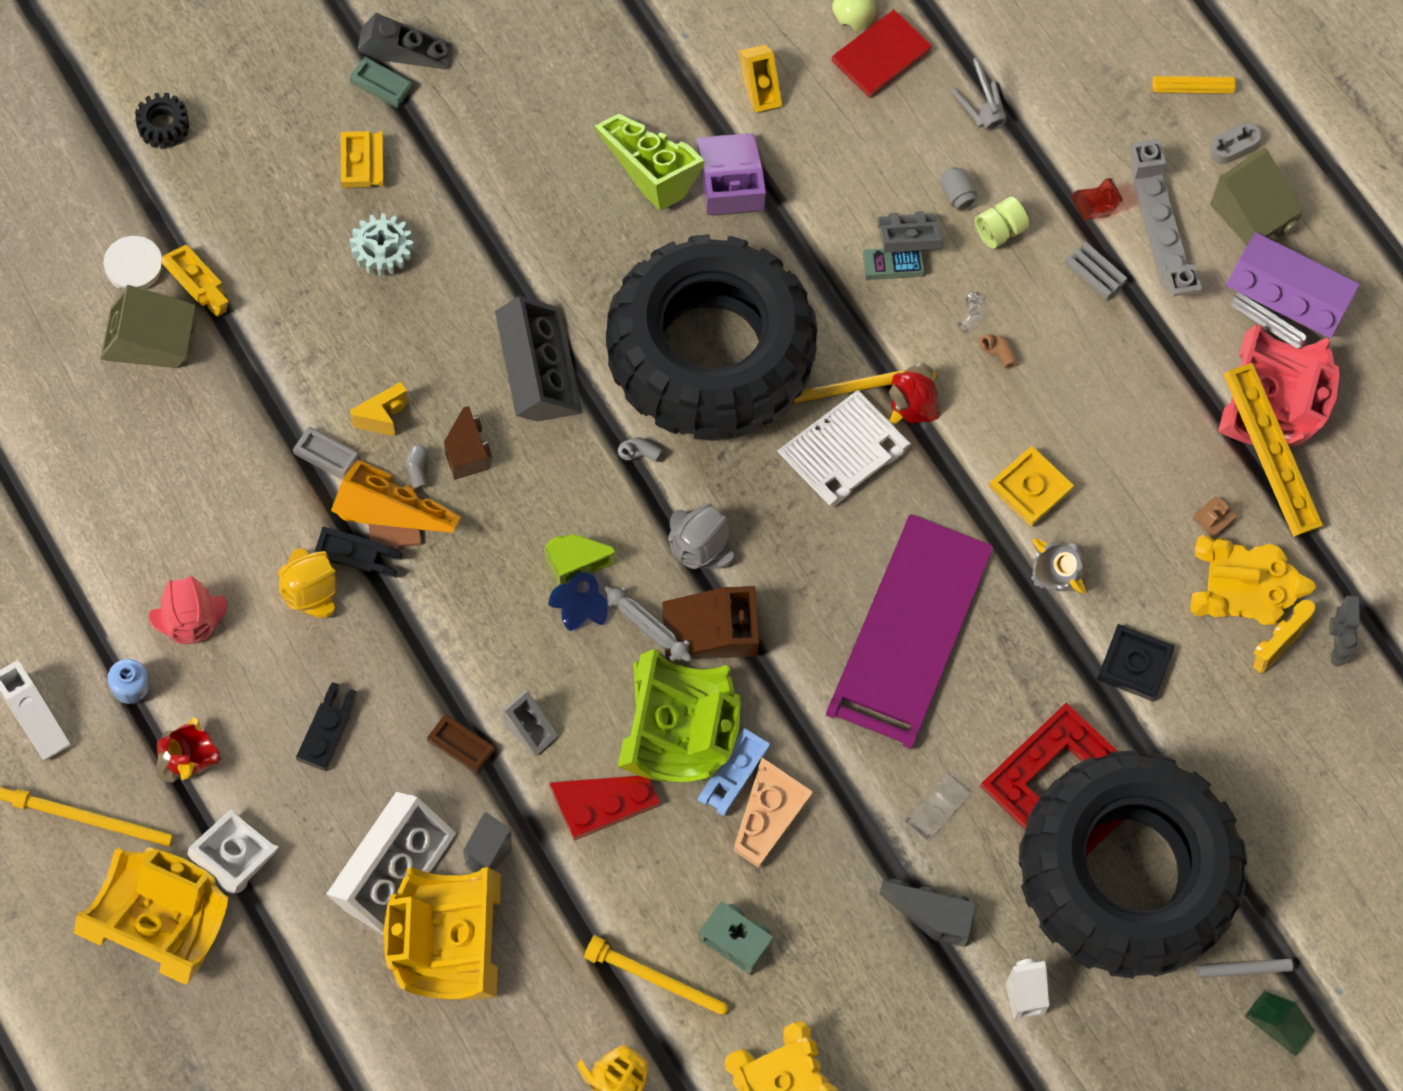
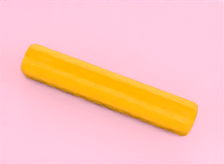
(1193, 84)

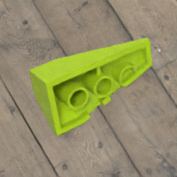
(653, 162)

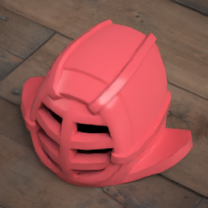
(186, 607)

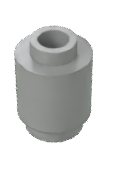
(958, 188)

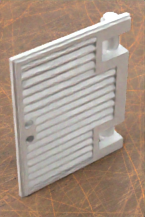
(844, 447)

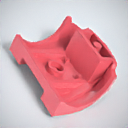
(1297, 384)

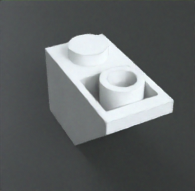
(1028, 989)

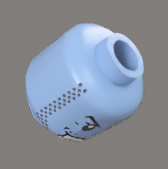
(129, 681)

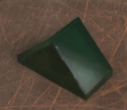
(1281, 1021)

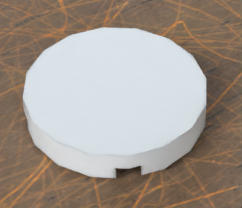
(133, 262)

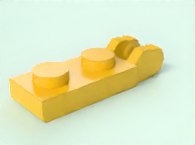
(1284, 636)

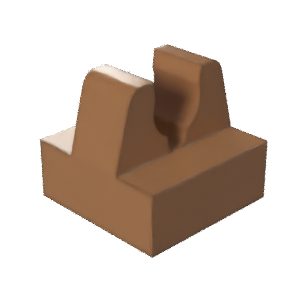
(1215, 517)

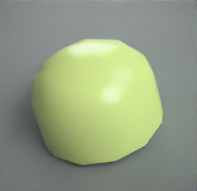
(855, 13)

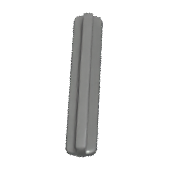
(1269, 320)

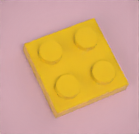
(1031, 486)

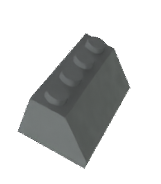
(537, 360)

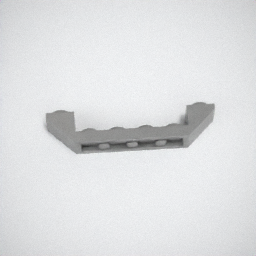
(1159, 220)

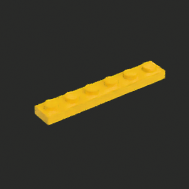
(1272, 449)

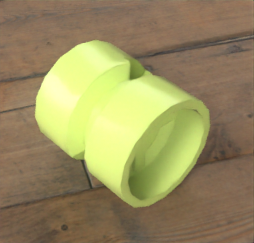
(1000, 223)

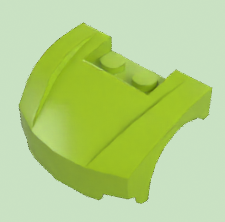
(681, 721)

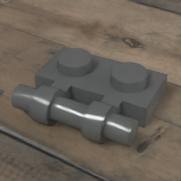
(909, 232)
(1344, 630)

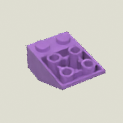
(731, 174)

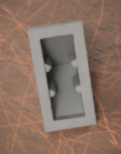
(528, 723)

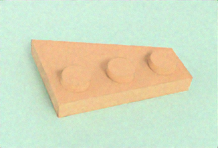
(770, 811)

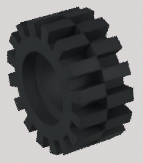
(160, 106)

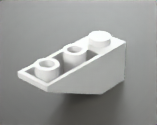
(31, 711)

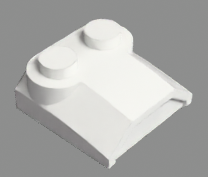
(231, 852)

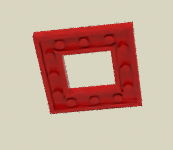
(1062, 730)

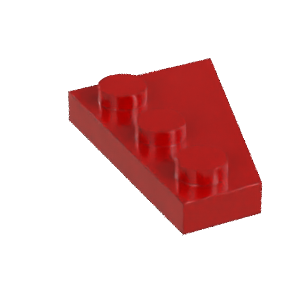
(602, 802)

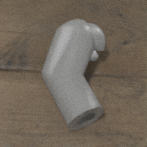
(639, 447)
(415, 463)

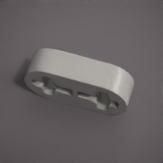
(1237, 147)

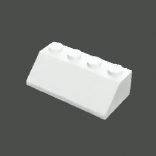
(401, 838)

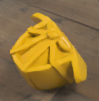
(308, 583)
(616, 1071)

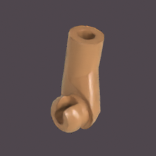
(999, 347)

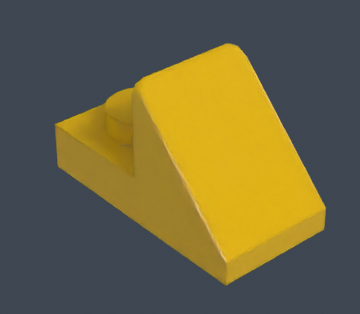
(374, 413)

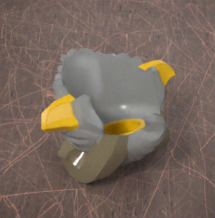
(1059, 567)

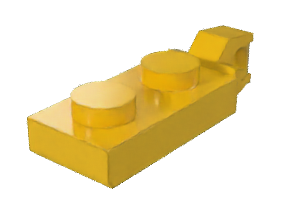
(196, 279)

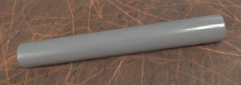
(1244, 968)

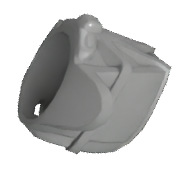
(702, 534)

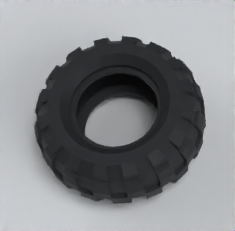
(700, 398)
(1186, 816)

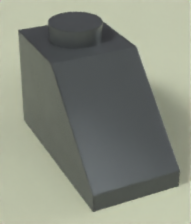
(487, 844)

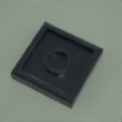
(1135, 662)

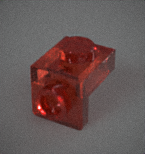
(1099, 201)

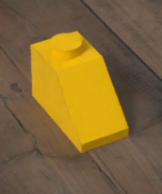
(760, 77)

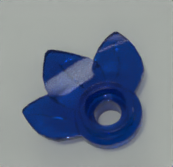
(579, 606)

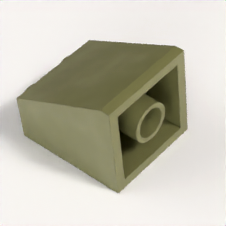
(1257, 199)
(148, 329)

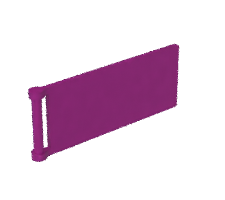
(911, 628)

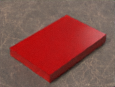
(881, 53)

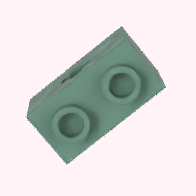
(744, 951)

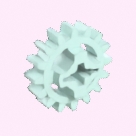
(395, 246)

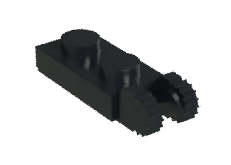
(356, 551)
(326, 729)

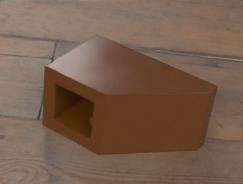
(464, 447)

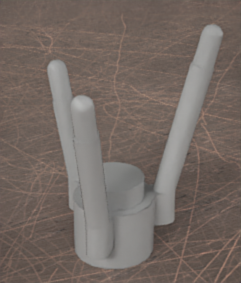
(992, 113)

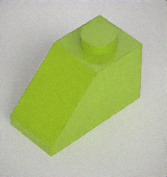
(576, 555)

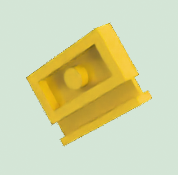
(361, 159)

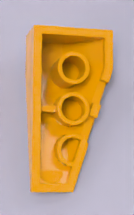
(372, 498)

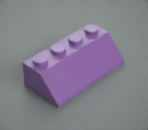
(1293, 285)

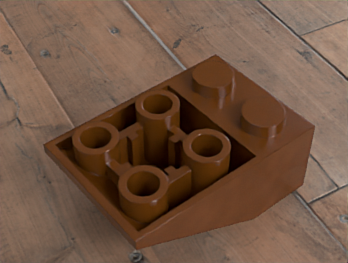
(715, 622)

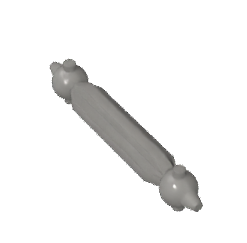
(648, 624)

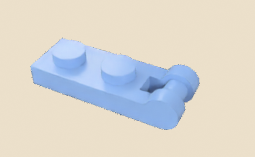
(735, 773)

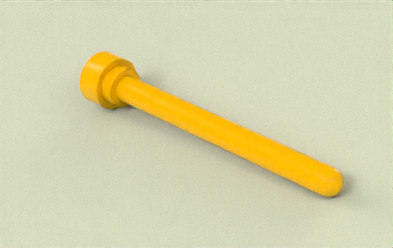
(600, 952)

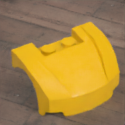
(157, 909)
(443, 934)

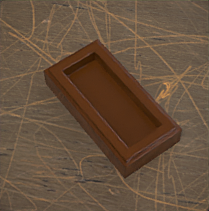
(461, 744)

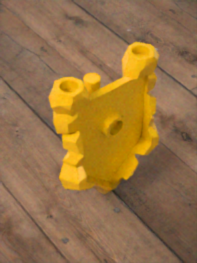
(1247, 581)
(783, 1069)

